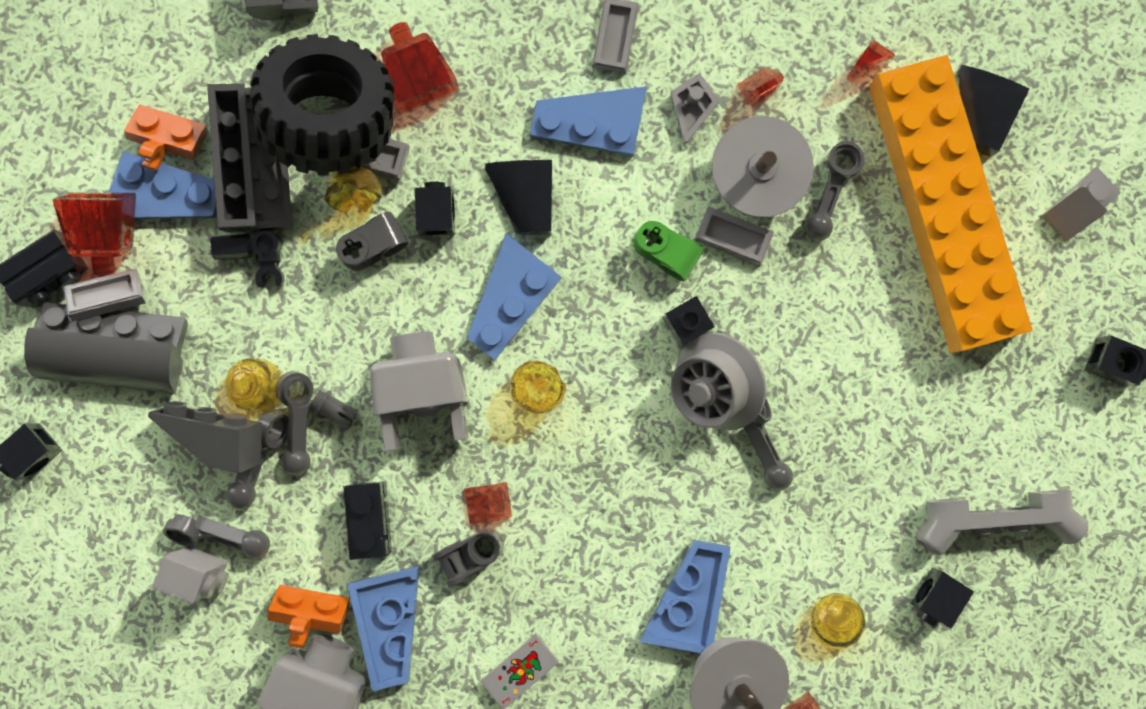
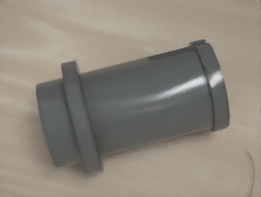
(331, 407)

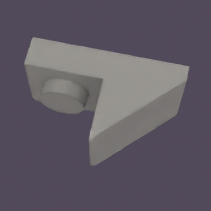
(1081, 204)

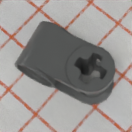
(375, 240)
(464, 559)

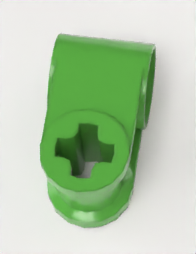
(673, 253)

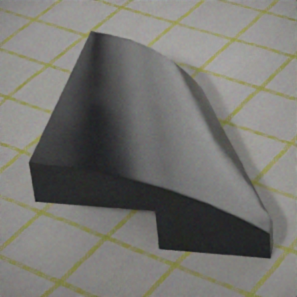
(990, 106)
(524, 193)

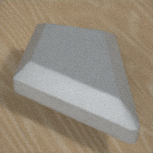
(692, 105)

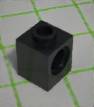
(435, 209)
(688, 321)
(1104, 356)
(27, 451)
(941, 599)

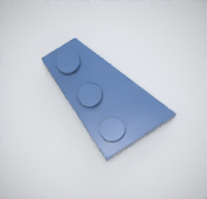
(592, 121)
(164, 192)
(510, 297)
(692, 601)
(385, 623)

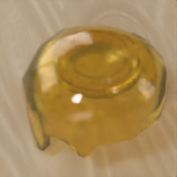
(353, 188)
(252, 384)
(527, 391)
(837, 621)

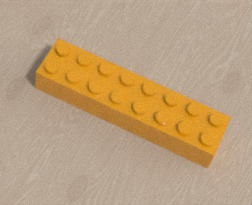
(949, 204)

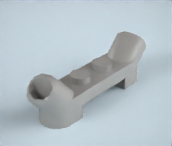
(1049, 508)

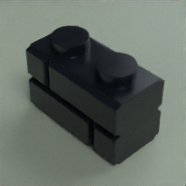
(40, 270)
(367, 520)

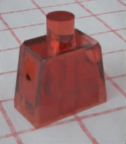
(416, 69)
(97, 226)

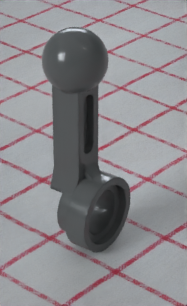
(819, 225)
(295, 459)
(777, 474)
(242, 491)
(188, 532)

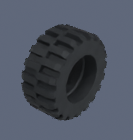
(322, 69)

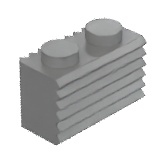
(191, 575)

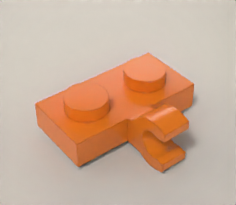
(163, 133)
(306, 611)

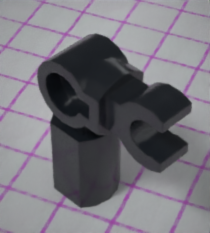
(265, 245)

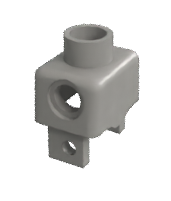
(417, 384)
(314, 678)

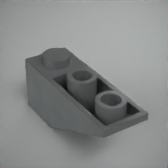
(216, 439)

